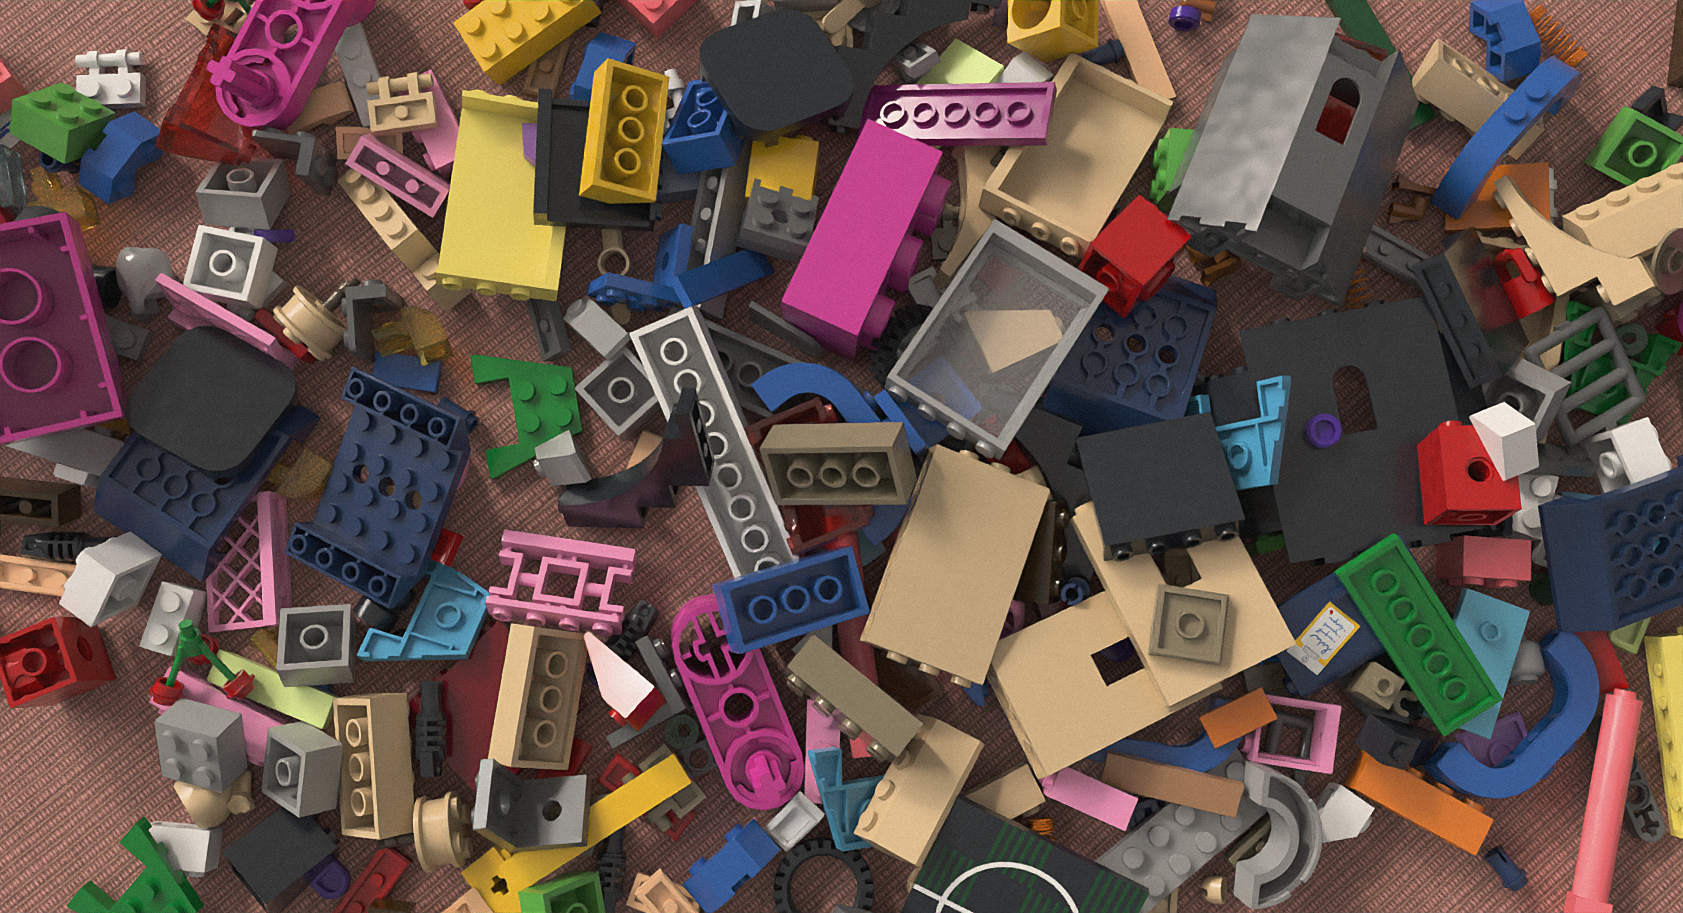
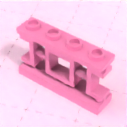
(563, 557)

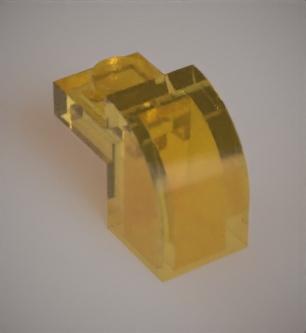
(73, 201)
(418, 330)
(305, 479)

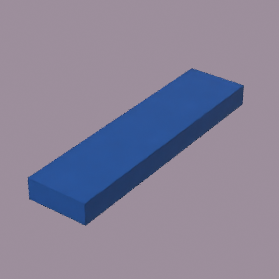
(720, 277)

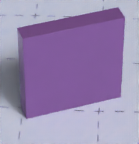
(1506, 734)

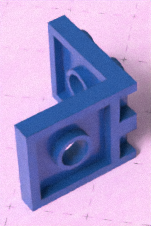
(641, 295)
(920, 432)

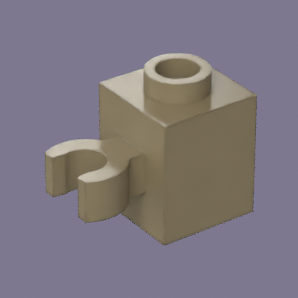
(1379, 688)

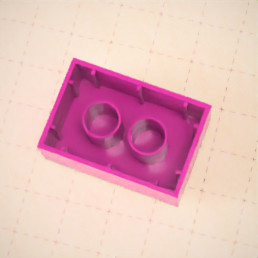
(866, 241)
(53, 334)

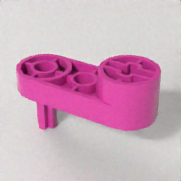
(279, 91)
(747, 746)

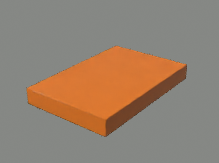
(1487, 214)

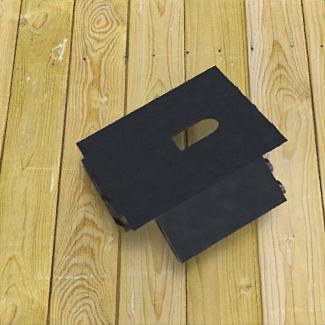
(1369, 482)

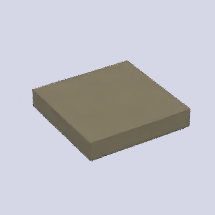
(1188, 624)

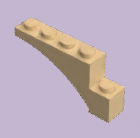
(974, 168)
(400, 234)
(1567, 261)

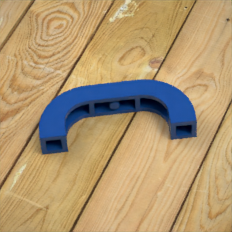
(1542, 91)
(794, 379)
(1552, 737)
(1194, 755)

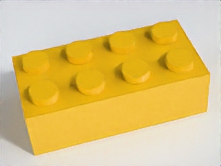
(515, 33)

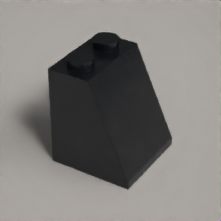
(282, 857)

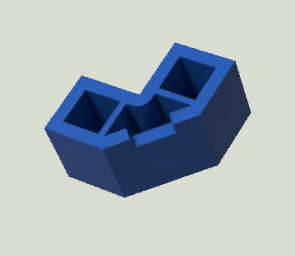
(1509, 35)
(595, 53)
(113, 166)
(740, 859)

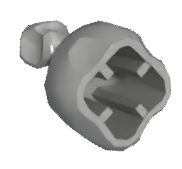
(136, 279)

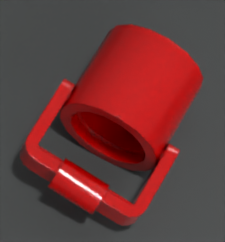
(1526, 290)

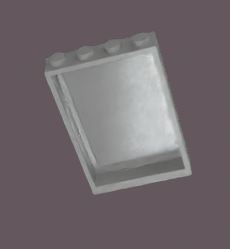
(995, 339)

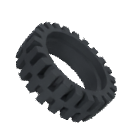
(892, 336)
(821, 847)

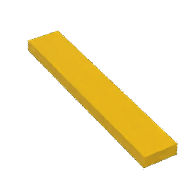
(604, 819)

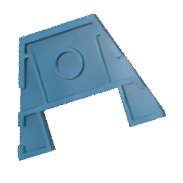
(1256, 444)
(442, 624)
(841, 799)

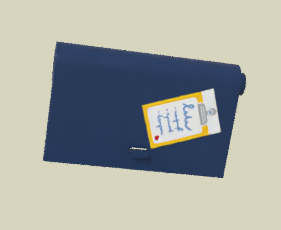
(1328, 636)

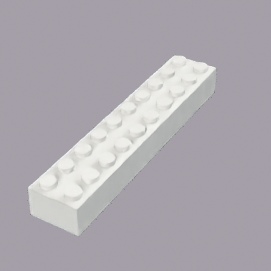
(739, 497)

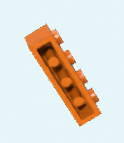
(1420, 803)

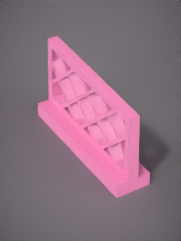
(195, 310)
(273, 565)

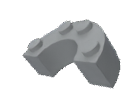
(1292, 844)

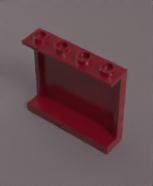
(471, 702)

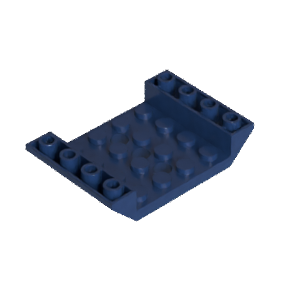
(1123, 389)
(179, 507)
(361, 531)
(1605, 557)

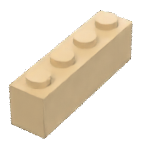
(1008, 793)

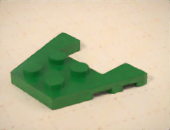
(1650, 365)
(542, 405)
(154, 891)

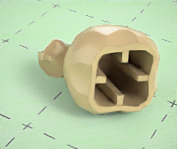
(211, 807)

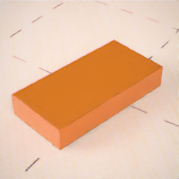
(1237, 717)

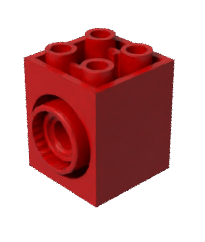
(1134, 255)
(1461, 479)
(53, 662)

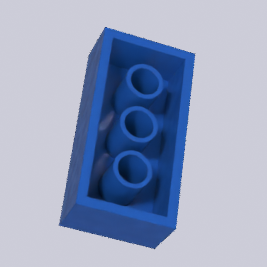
(791, 599)

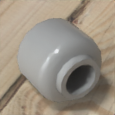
(1527, 664)

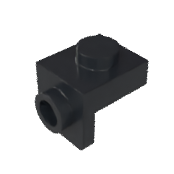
(1654, 106)

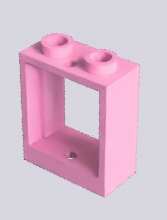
(1322, 741)
(1089, 796)

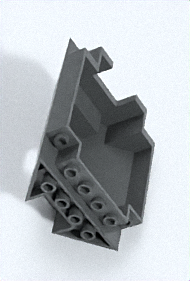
(1273, 184)

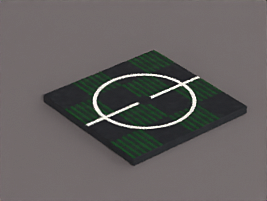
(1003, 867)

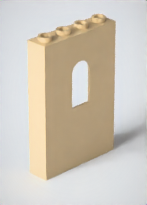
(1252, 622)
(1060, 697)

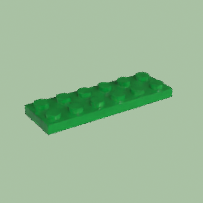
(1418, 634)

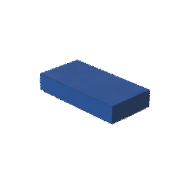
(407, 372)

